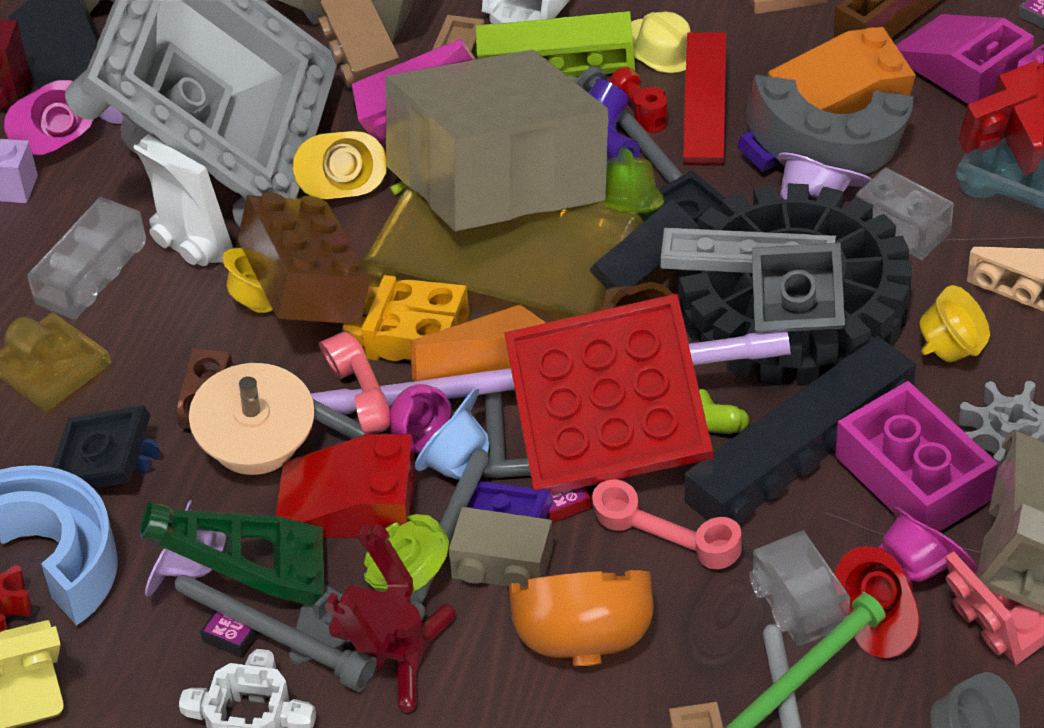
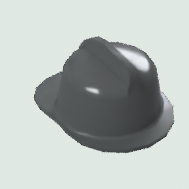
(977, 703)

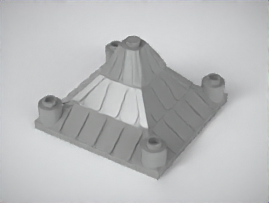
(214, 83)

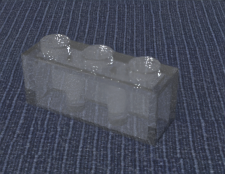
(87, 258)

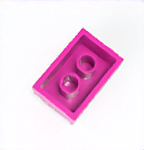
(916, 458)

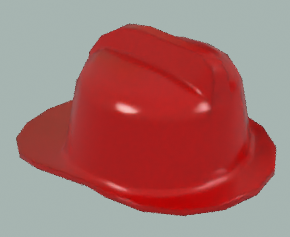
(882, 577)

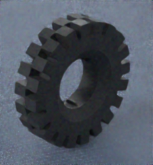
(873, 277)

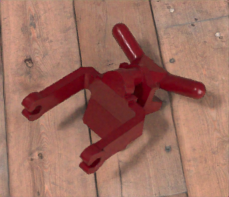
(387, 621)

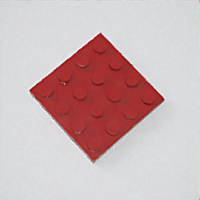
(608, 395)

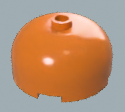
(582, 613)

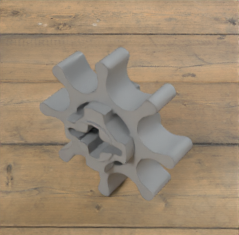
(1001, 417)

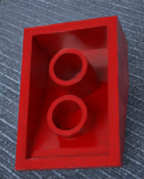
(351, 485)

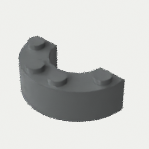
(852, 142)

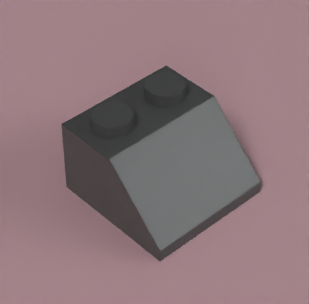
(798, 288)

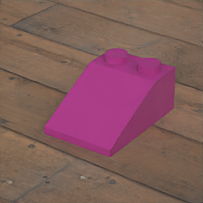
(370, 91)

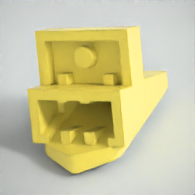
(28, 676)

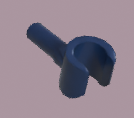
(148, 449)

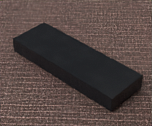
(641, 250)

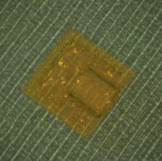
(49, 359)

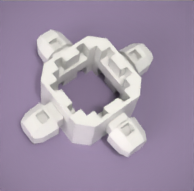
(254, 679)

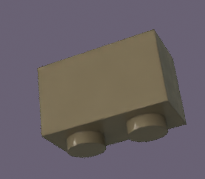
(500, 547)

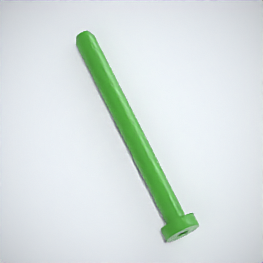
(866, 612)

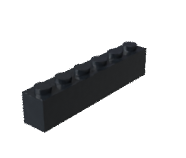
(793, 435)

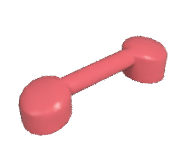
(348, 357)
(715, 542)

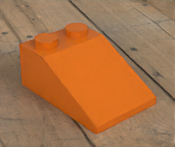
(848, 70)

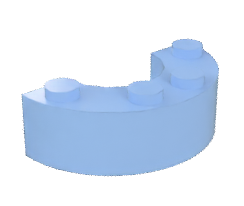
(73, 514)

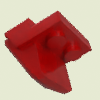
(1012, 114)

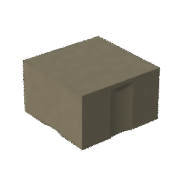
(496, 138)

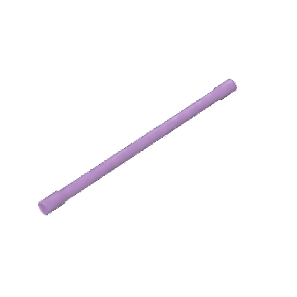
(749, 346)

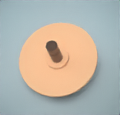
(252, 417)

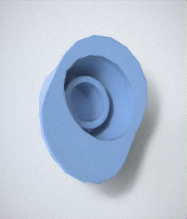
(454, 442)

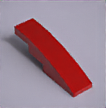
(705, 98)

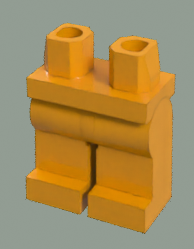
(407, 312)

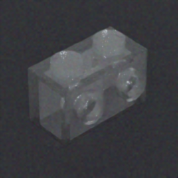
(916, 211)
(799, 588)

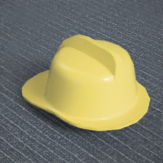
(661, 41)

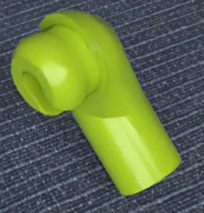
(723, 418)

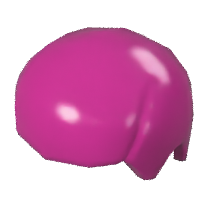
(419, 412)

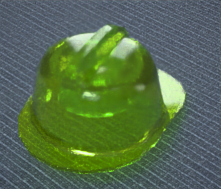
(631, 184)

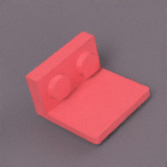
(1006, 623)

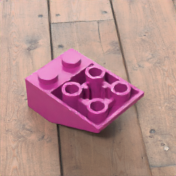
(966, 53)

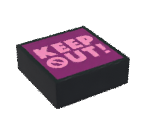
(228, 634)

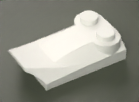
(185, 204)

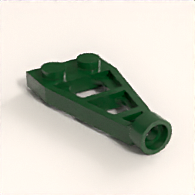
(296, 548)

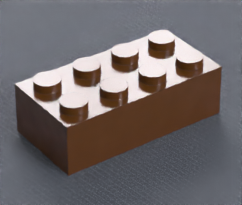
(303, 259)

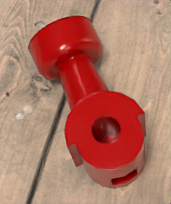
(648, 103)

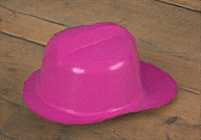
(45, 119)
(920, 547)

